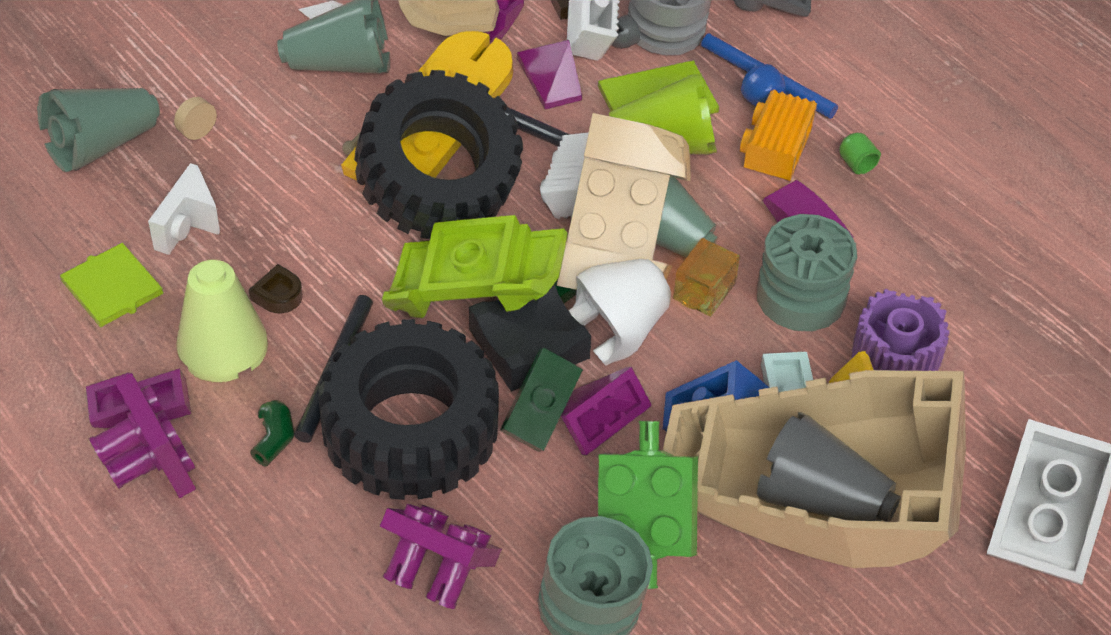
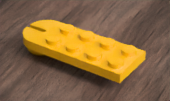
(464, 54)

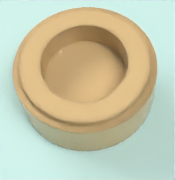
(195, 118)

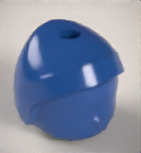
(759, 83)

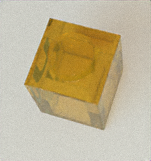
(706, 277)

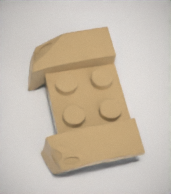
(451, 16)
(621, 194)

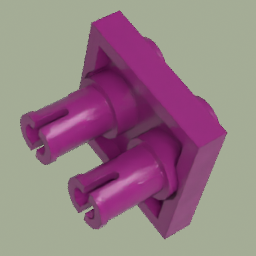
(143, 441)
(427, 529)

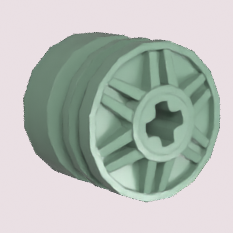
(806, 272)
(594, 578)

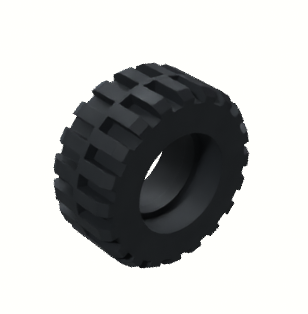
(445, 107)
(415, 456)

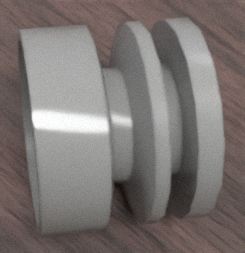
(670, 25)

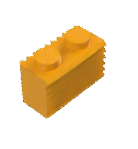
(778, 134)

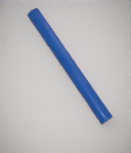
(747, 62)

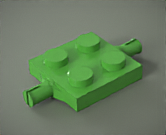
(652, 496)

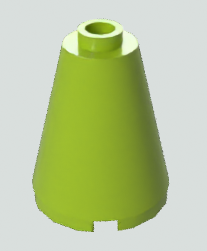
(678, 109)

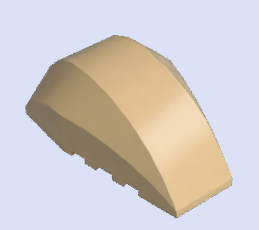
(894, 419)

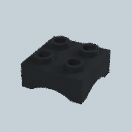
(517, 335)

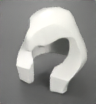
(628, 297)

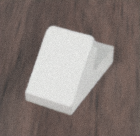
(184, 206)

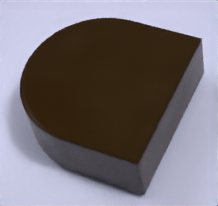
(277, 291)

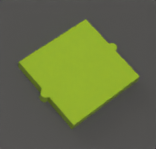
(111, 284)

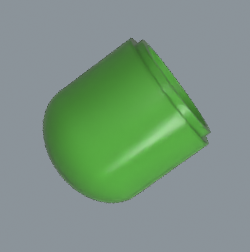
(859, 153)

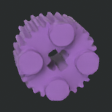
(902, 332)

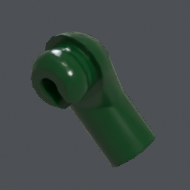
(278, 432)

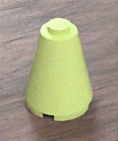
(219, 325)

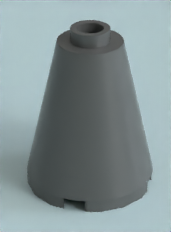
(825, 476)

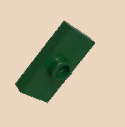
(541, 399)

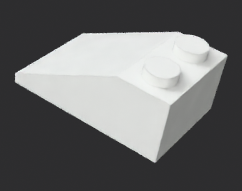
(1053, 502)

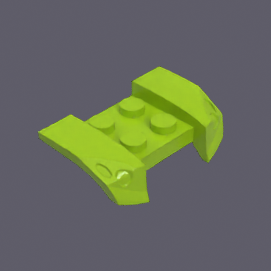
(475, 262)

